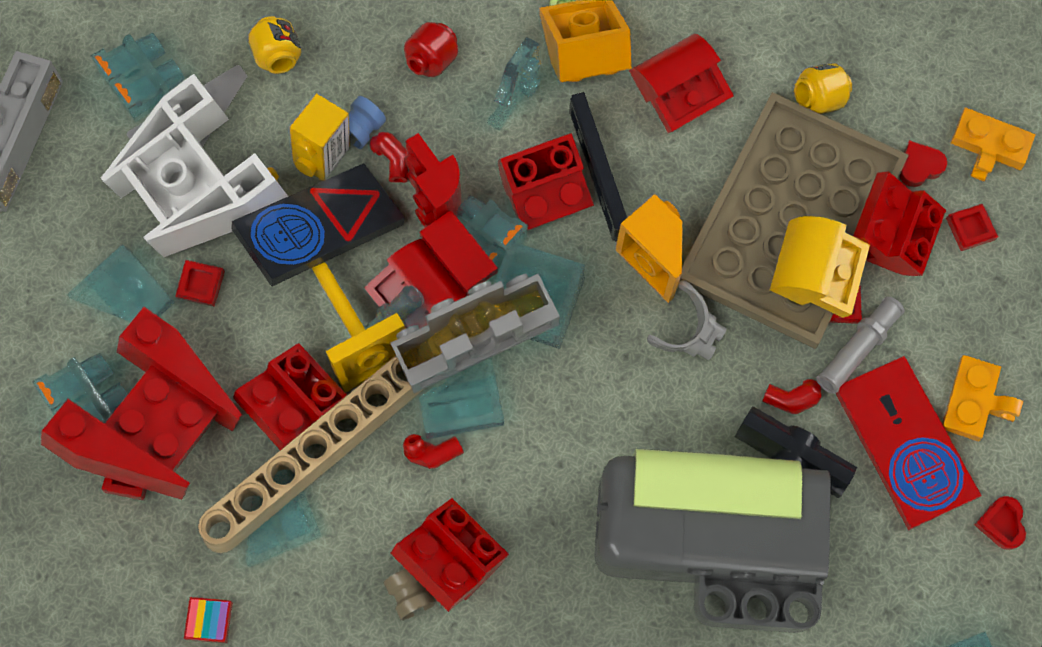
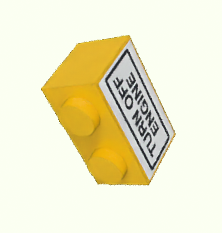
(319, 138)

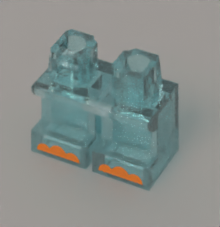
(133, 76)
(492, 227)
(79, 384)

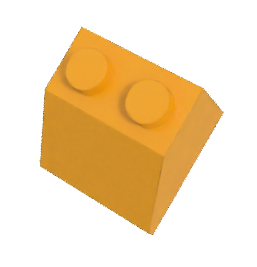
(586, 39)
(653, 244)

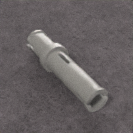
(870, 332)

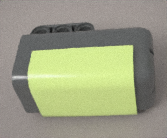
(719, 523)

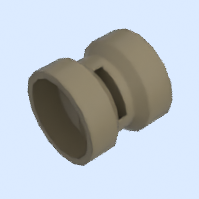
(408, 594)

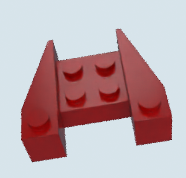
(154, 422)

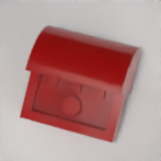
(682, 81)
(434, 181)
(545, 181)
(899, 226)
(419, 268)
(289, 395)
(450, 554)

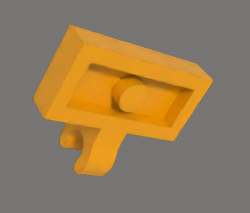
(992, 142)
(974, 399)

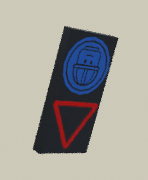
(317, 224)

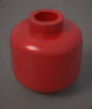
(431, 49)

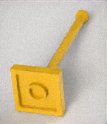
(367, 348)

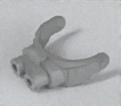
(706, 331)

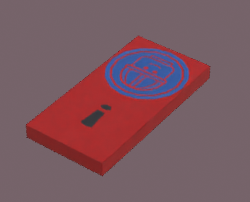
(907, 443)

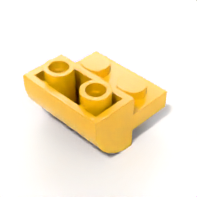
(820, 265)

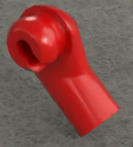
(395, 152)
(795, 400)
(428, 454)

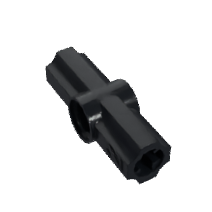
(794, 444)

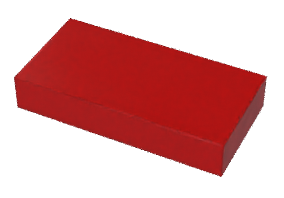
(458, 251)

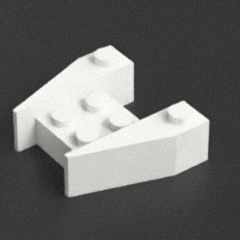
(180, 177)

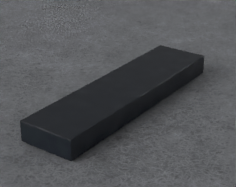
(597, 163)

